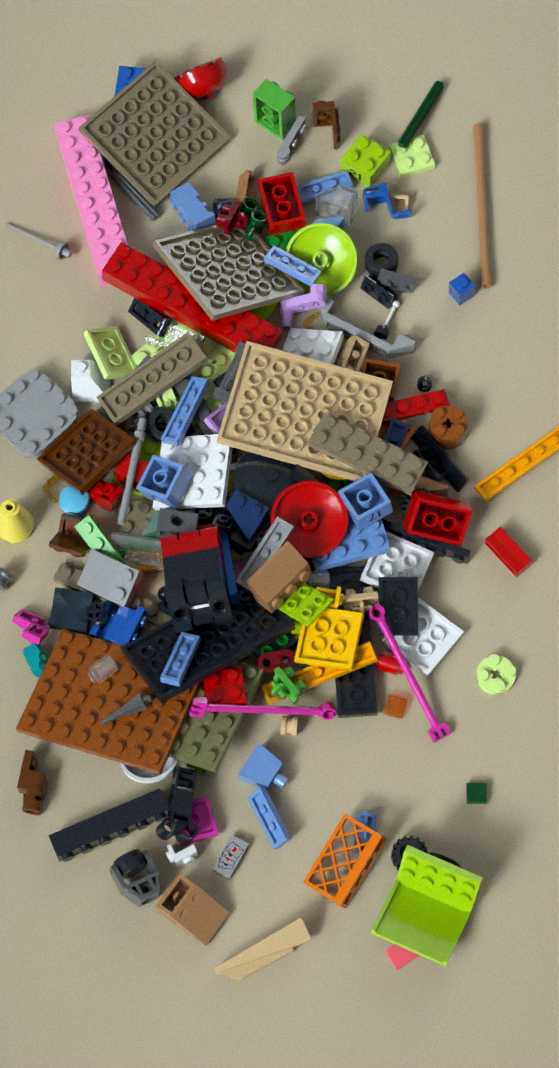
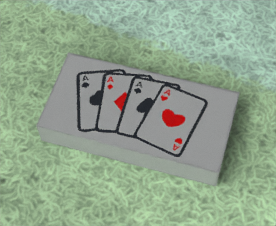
(230, 857)

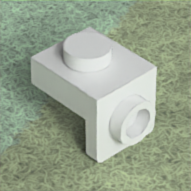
(182, 857)

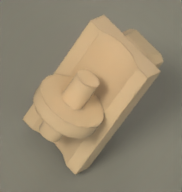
(360, 602)

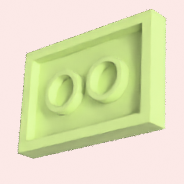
(110, 352)

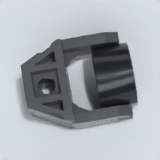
(130, 865)

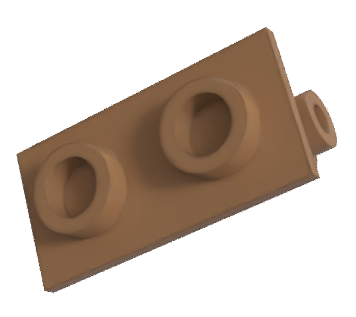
(246, 186)

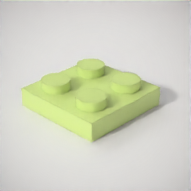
(413, 158)

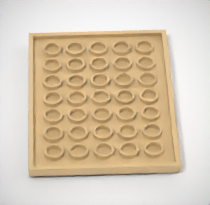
(284, 396)

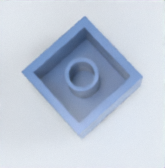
(164, 481)
(365, 501)

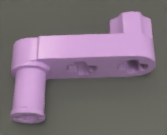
(313, 300)

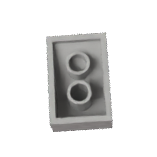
(110, 578)

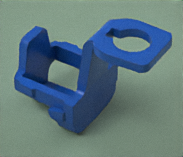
(382, 196)

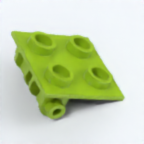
(305, 604)

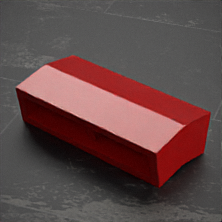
(508, 552)

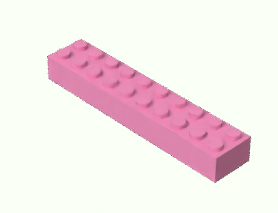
(91, 192)

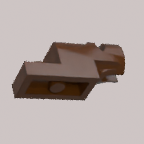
(32, 785)

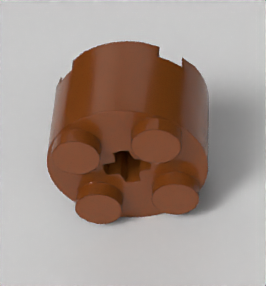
(448, 417)

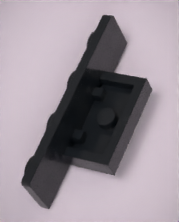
(440, 464)

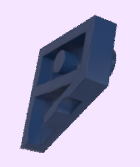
(247, 513)

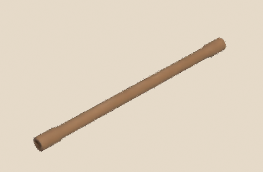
(485, 273)

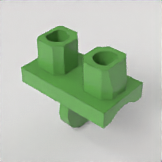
(284, 687)

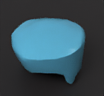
(73, 501)

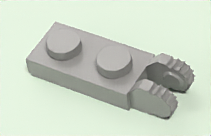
(291, 140)

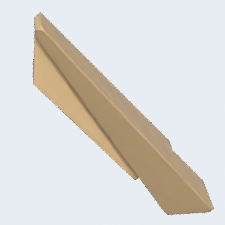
(265, 952)

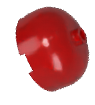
(204, 79)

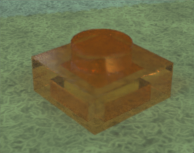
(395, 706)

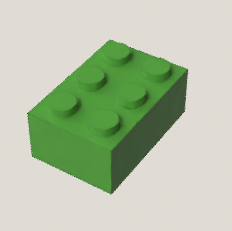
(274, 108)

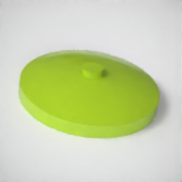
(327, 250)

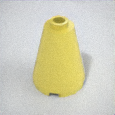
(15, 522)

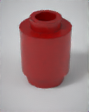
(388, 663)

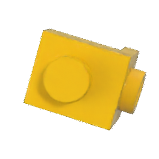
(336, 595)

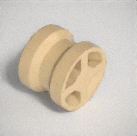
(289, 726)

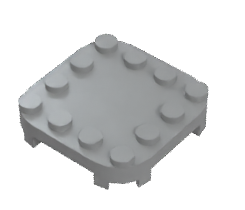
(35, 413)

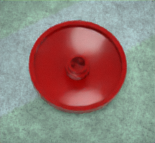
(317, 517)

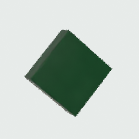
(476, 793)

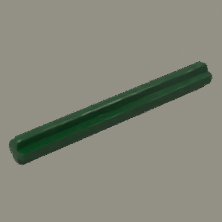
(420, 114)

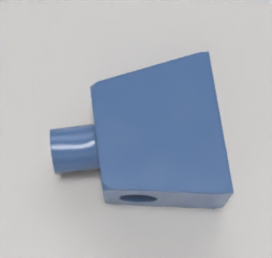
(263, 769)

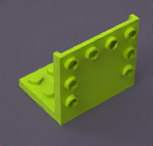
(427, 906)

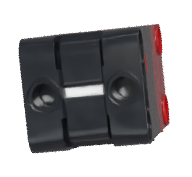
(195, 579)

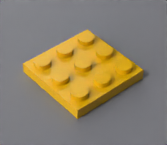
(330, 640)

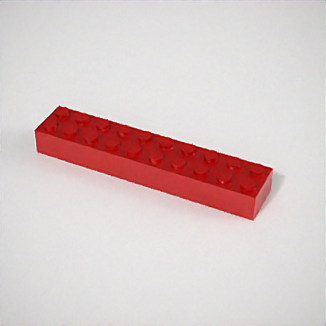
(163, 291)

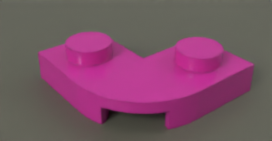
(34, 628)

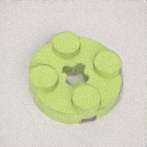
(496, 685)

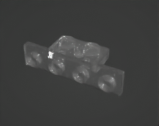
(175, 332)
(139, 549)

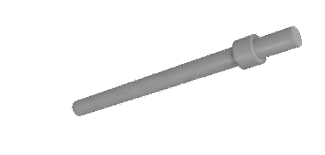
(139, 437)

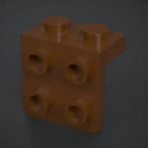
(327, 115)
(68, 537)

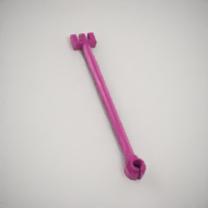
(200, 705)
(436, 727)

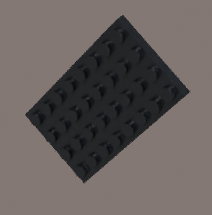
(218, 646)

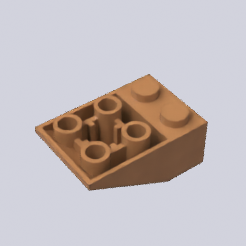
(192, 909)

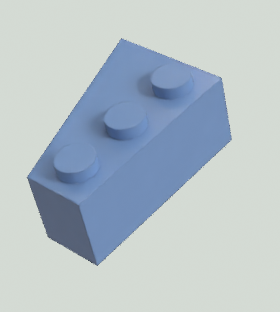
(190, 208)

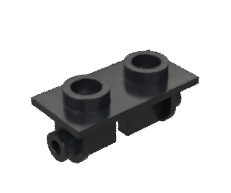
(375, 290)

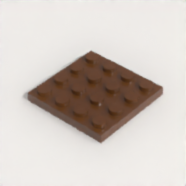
(86, 451)

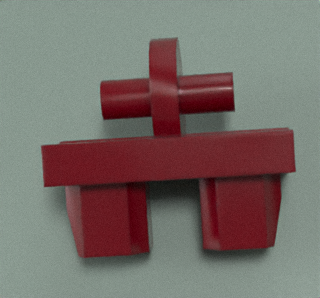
(231, 217)

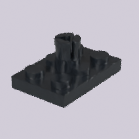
(400, 603)

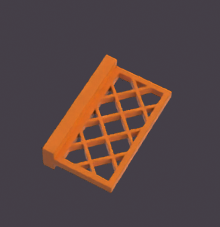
(359, 869)

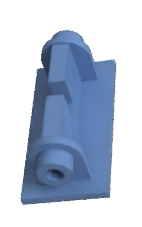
(368, 820)

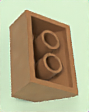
(279, 577)

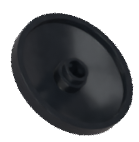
(262, 478)

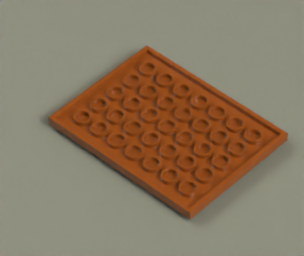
(70, 707)

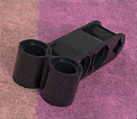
(180, 807)

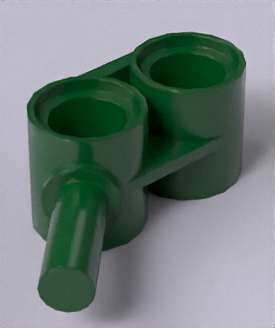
(255, 216)

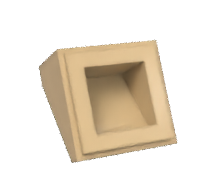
(399, 202)

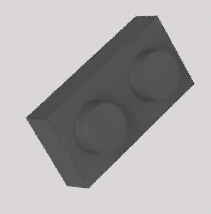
(395, 280)

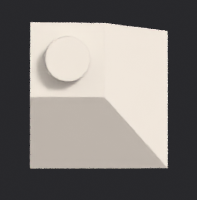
(87, 381)

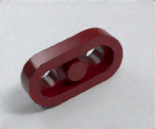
(275, 660)

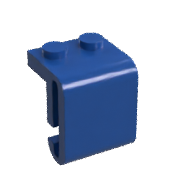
(122, 626)

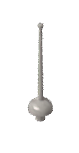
(60, 250)

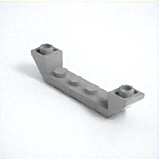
(402, 346)

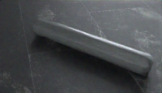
(133, 194)

